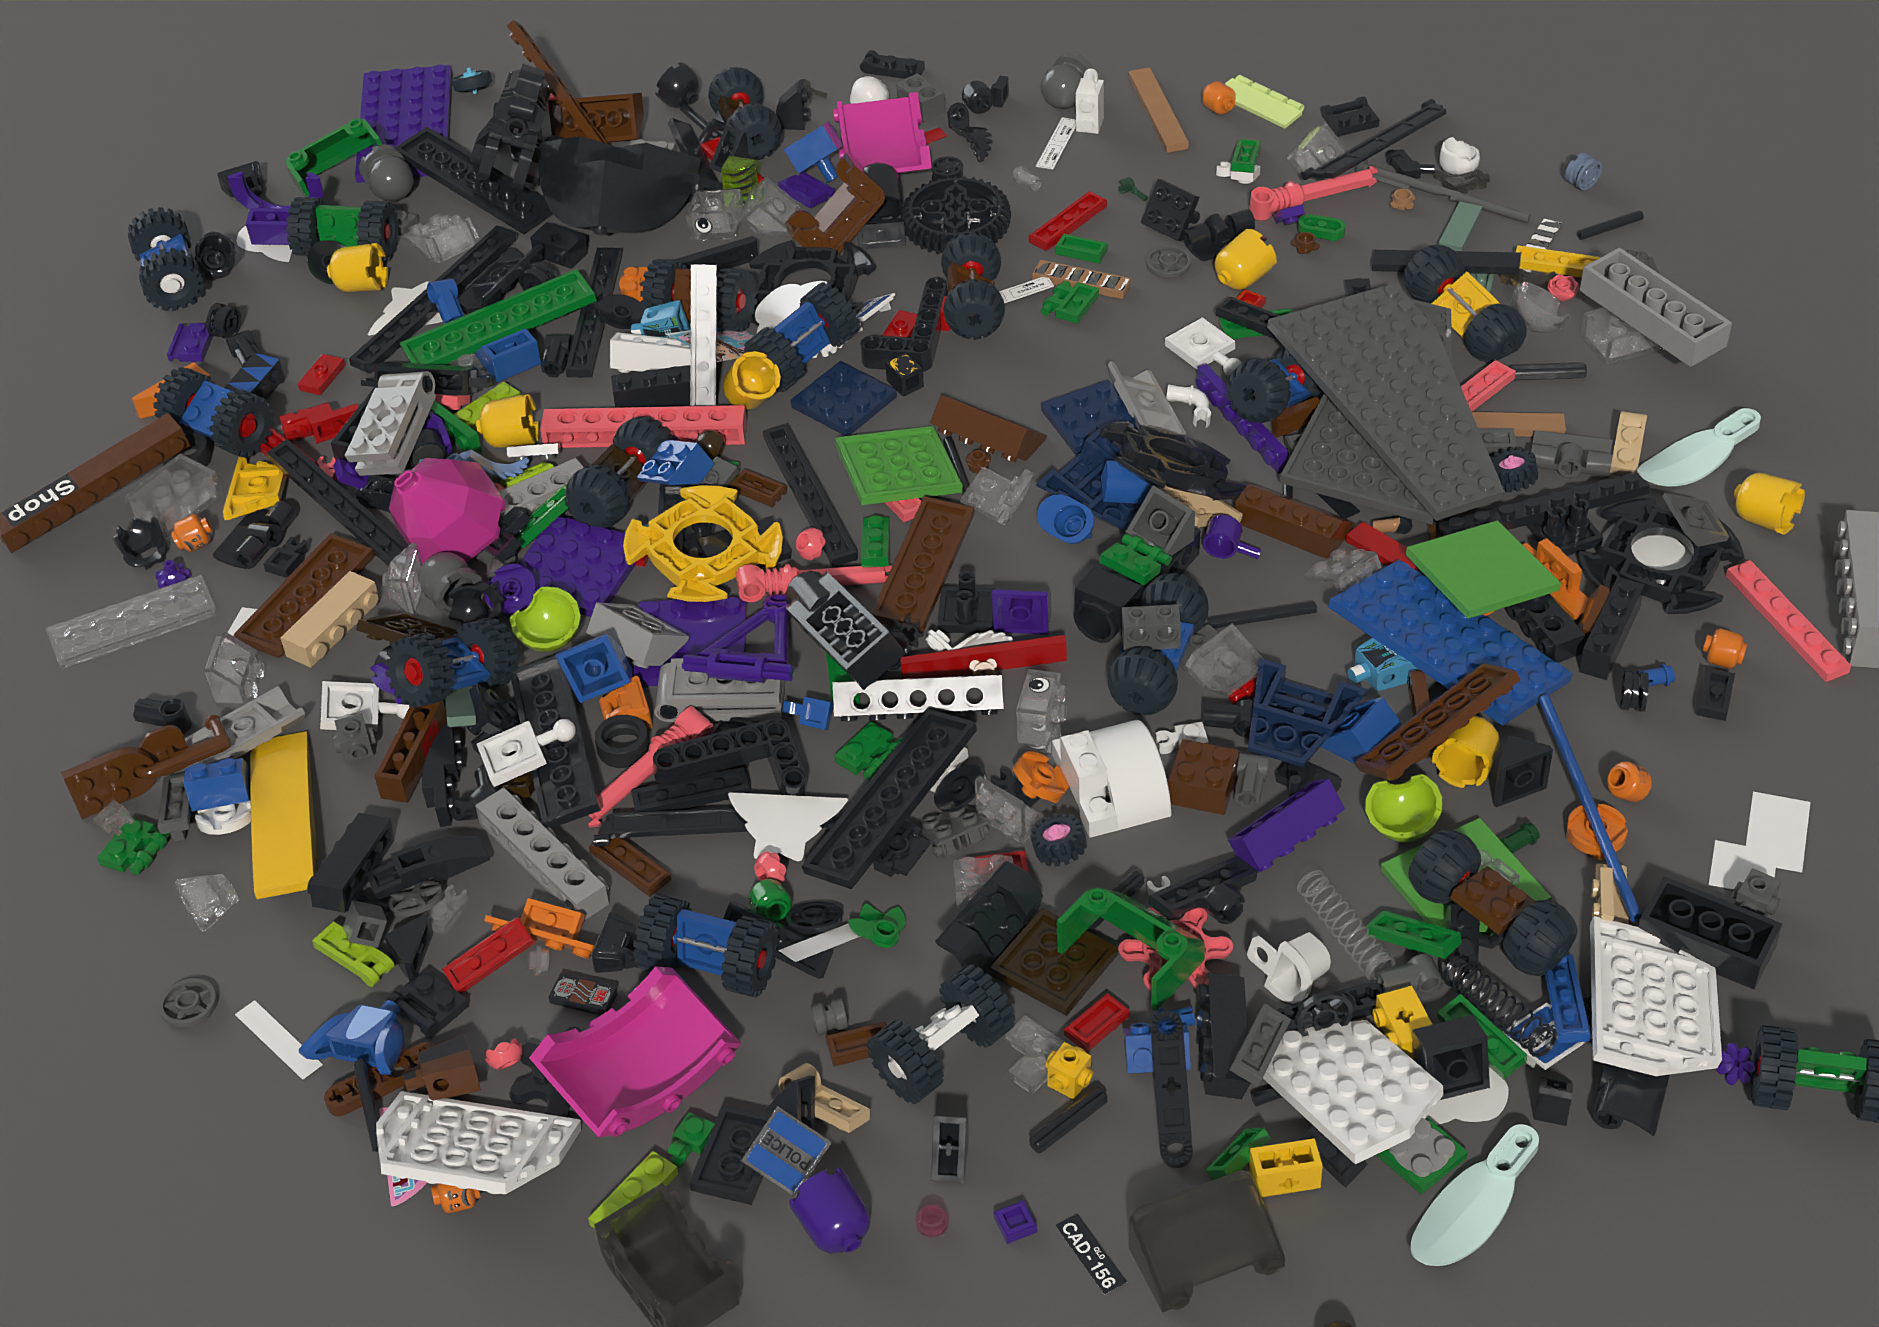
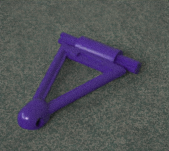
(743, 666)

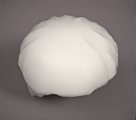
(868, 89)
(1458, 157)

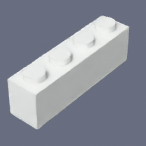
(645, 353)

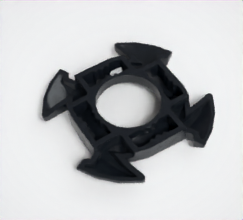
(787, 259)
(1141, 448)
(1677, 588)

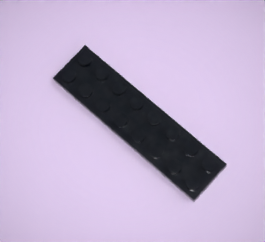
(451, 167)
(566, 782)
(889, 799)

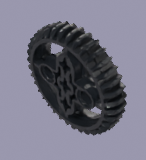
(954, 207)

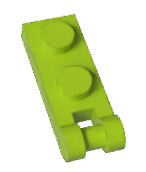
(353, 956)

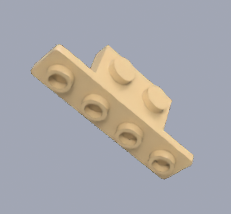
(1203, 506)
(1608, 899)

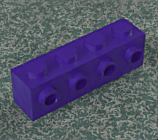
(1287, 824)

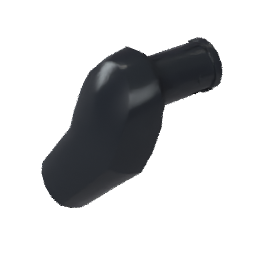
(464, 808)

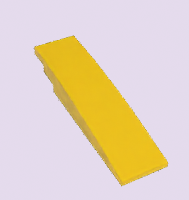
(282, 816)

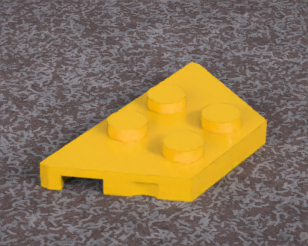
(253, 488)

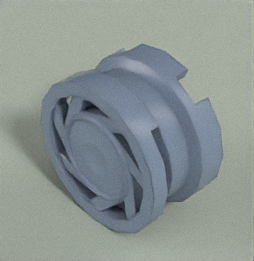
(1583, 171)

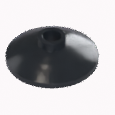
(320, 255)
(620, 311)
(957, 788)

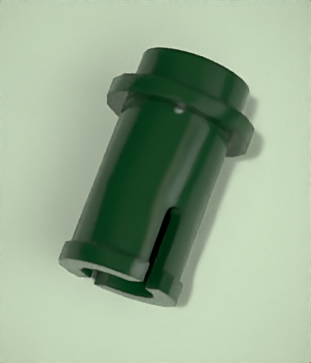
(1522, 837)

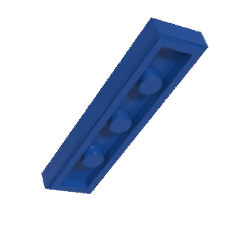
(1567, 1002)

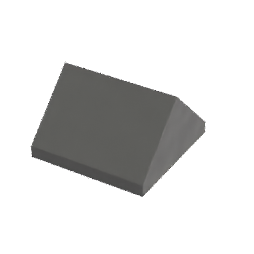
(1163, 522)

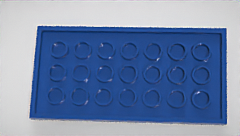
(1429, 631)

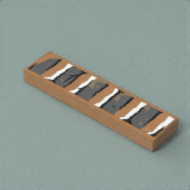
(1108, 284)

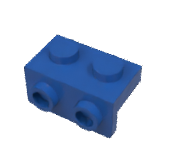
(1139, 1046)

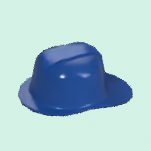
(1065, 519)

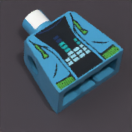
(662, 320)
(1379, 666)

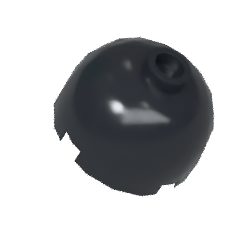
(678, 86)

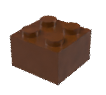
(1203, 776)

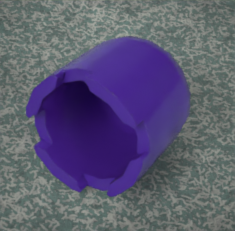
(832, 1212)

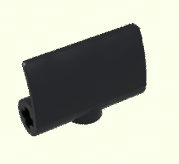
(1216, 232)
(254, 536)
(1629, 1097)

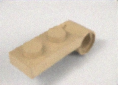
(1628, 443)
(830, 1105)

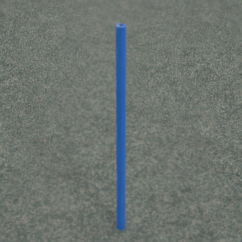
(1590, 809)

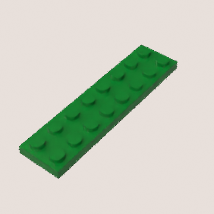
(499, 320)

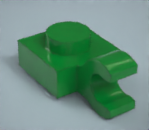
(689, 1137)

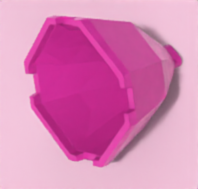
(447, 507)

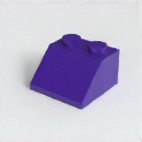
(1021, 611)

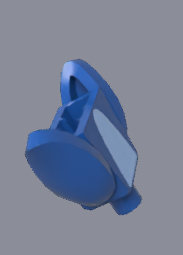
(360, 1035)

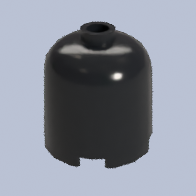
(890, 183)

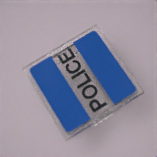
(786, 1151)

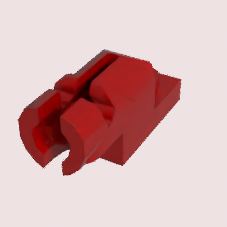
(316, 422)

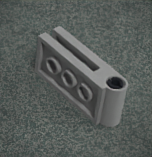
(392, 423)
(715, 697)

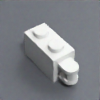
(1090, 103)

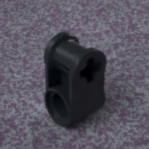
(376, 493)

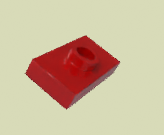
(901, 325)
(321, 374)

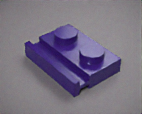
(806, 189)
(190, 343)

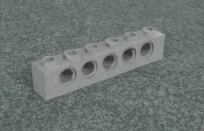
(534, 491)
(542, 853)

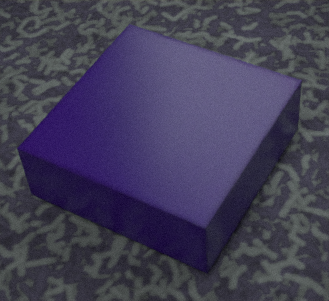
(1015, 1222)

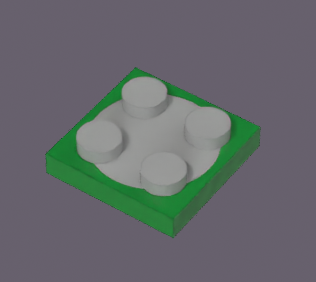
(1424, 1156)

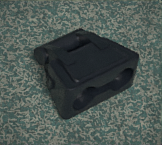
(252, 176)
(614, 945)

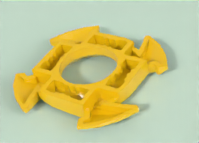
(699, 576)

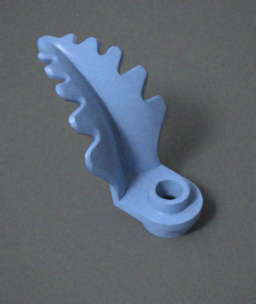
(490, 467)

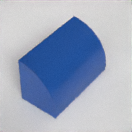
(1122, 486)

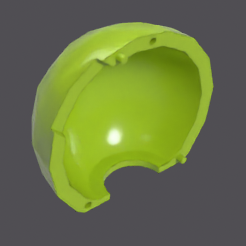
(548, 621)
(1404, 810)

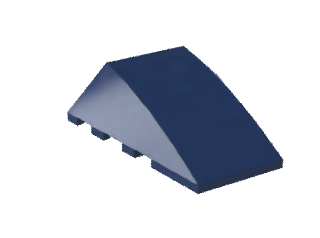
(1083, 482)
(1294, 717)

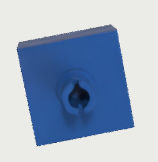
(815, 150)

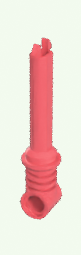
(1268, 201)
(754, 582)
(687, 726)

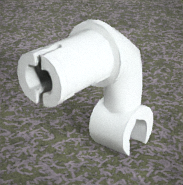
(1191, 396)

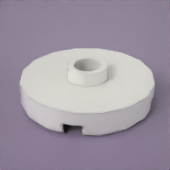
(224, 818)

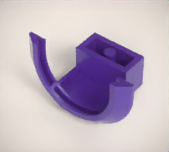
(268, 221)

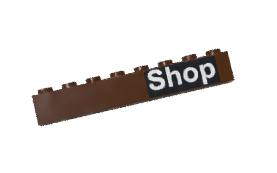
(91, 482)

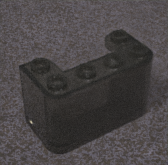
(665, 1263)

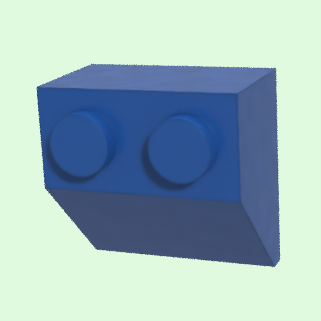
(595, 667)
(1362, 730)
(217, 784)

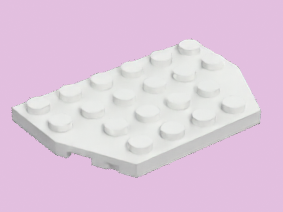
(1650, 1003)
(1353, 1086)
(470, 1143)

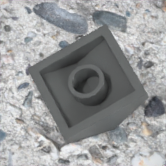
(1696, 519)

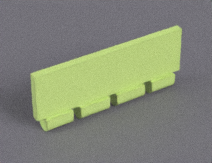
(1265, 102)

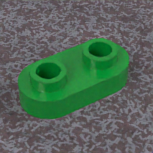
(1322, 226)

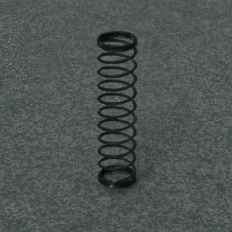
(1535, 1034)

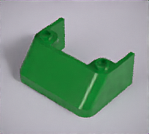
(330, 151)
(1179, 947)

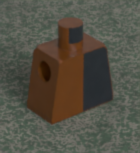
(445, 1070)

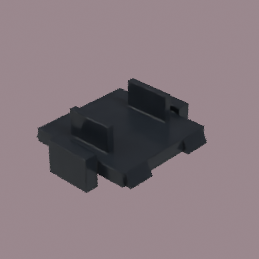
(902, 851)

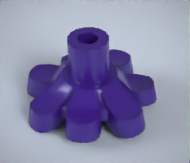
(172, 574)
(1736, 1064)

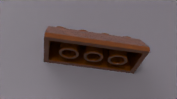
(614, 116)
(985, 428)
(1292, 520)

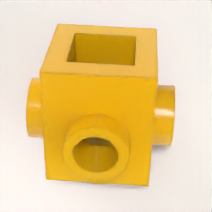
(1069, 1070)

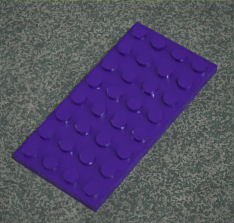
(405, 103)

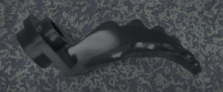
(975, 135)

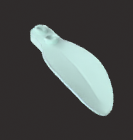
(1700, 452)
(1473, 1202)

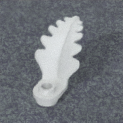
(939, 641)

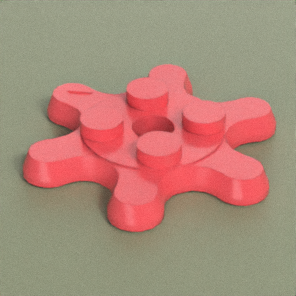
(1192, 922)

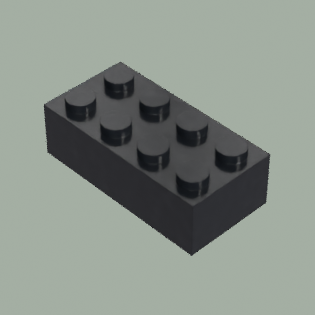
(1712, 931)

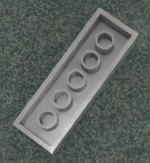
(1655, 307)
(1859, 586)

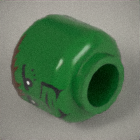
(770, 899)

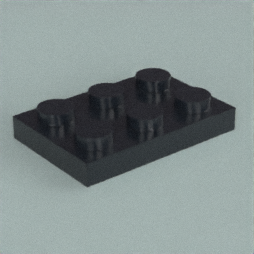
(720, 1165)

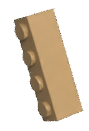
(330, 619)

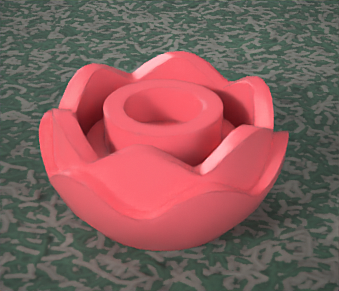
(1563, 287)
(810, 543)
(769, 867)
(504, 1055)

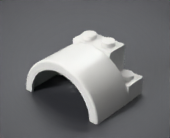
(1126, 763)

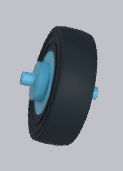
(471, 80)

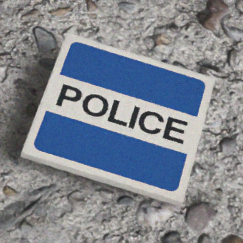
(873, 305)
(1558, 1050)

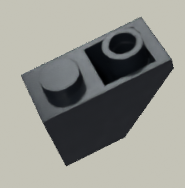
(792, 107)

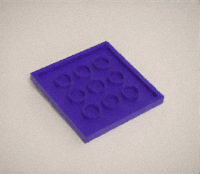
(700, 621)

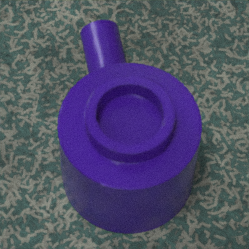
(1223, 539)

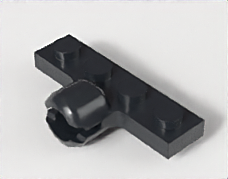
(1209, 889)

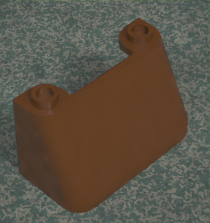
(843, 213)

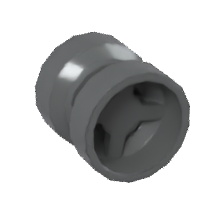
(829, 1016)

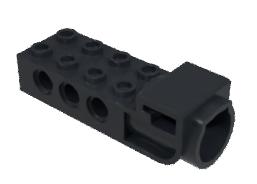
(1105, 592)
(842, 627)

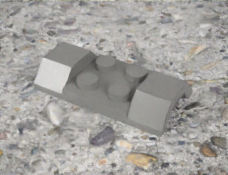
(1145, 400)
(252, 725)

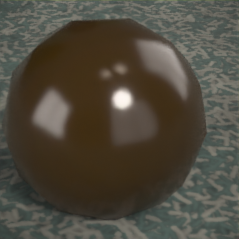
(711, 442)

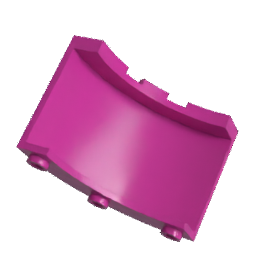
(884, 133)
(638, 1058)

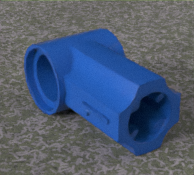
(444, 295)

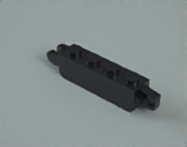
(448, 378)

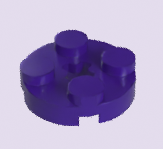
(522, 580)

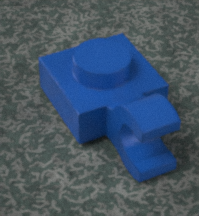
(812, 712)

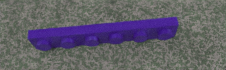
(1255, 433)

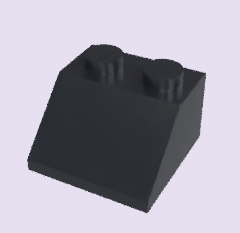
(1454, 1055)

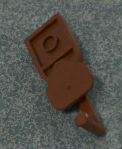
(133, 770)

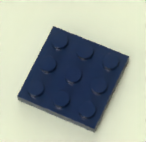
(843, 398)
(1084, 412)

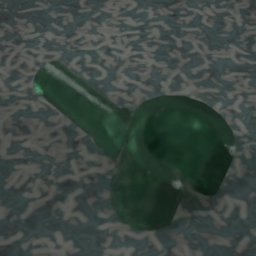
(1127, 185)

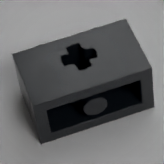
(560, 245)

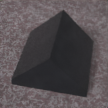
(1522, 770)

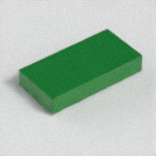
(1081, 248)

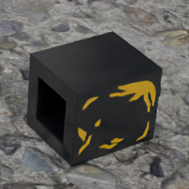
(904, 374)

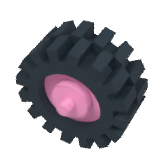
(1515, 468)
(1058, 839)

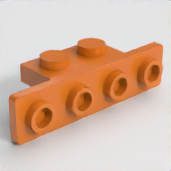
(1567, 572)
(551, 924)

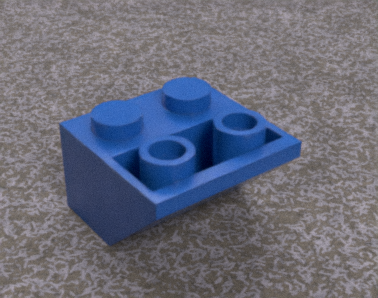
(509, 355)
(676, 464)

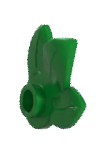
(879, 928)

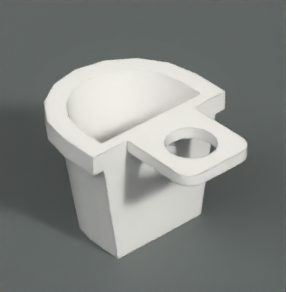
(1292, 967)

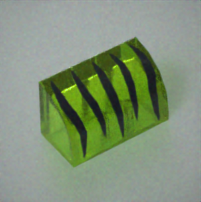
(739, 174)

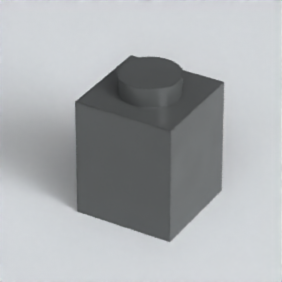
(365, 924)

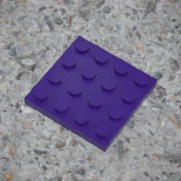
(580, 561)

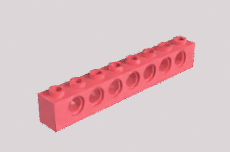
(598, 425)

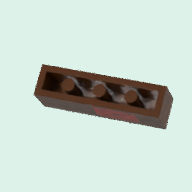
(408, 751)

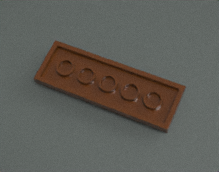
(923, 562)
(301, 591)
(1437, 721)

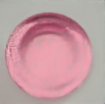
(932, 1221)

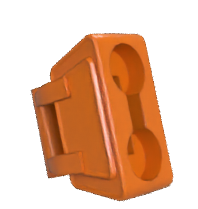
(627, 701)

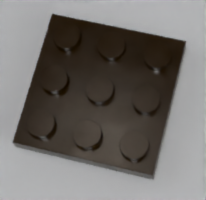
(401, 625)
(1046, 975)

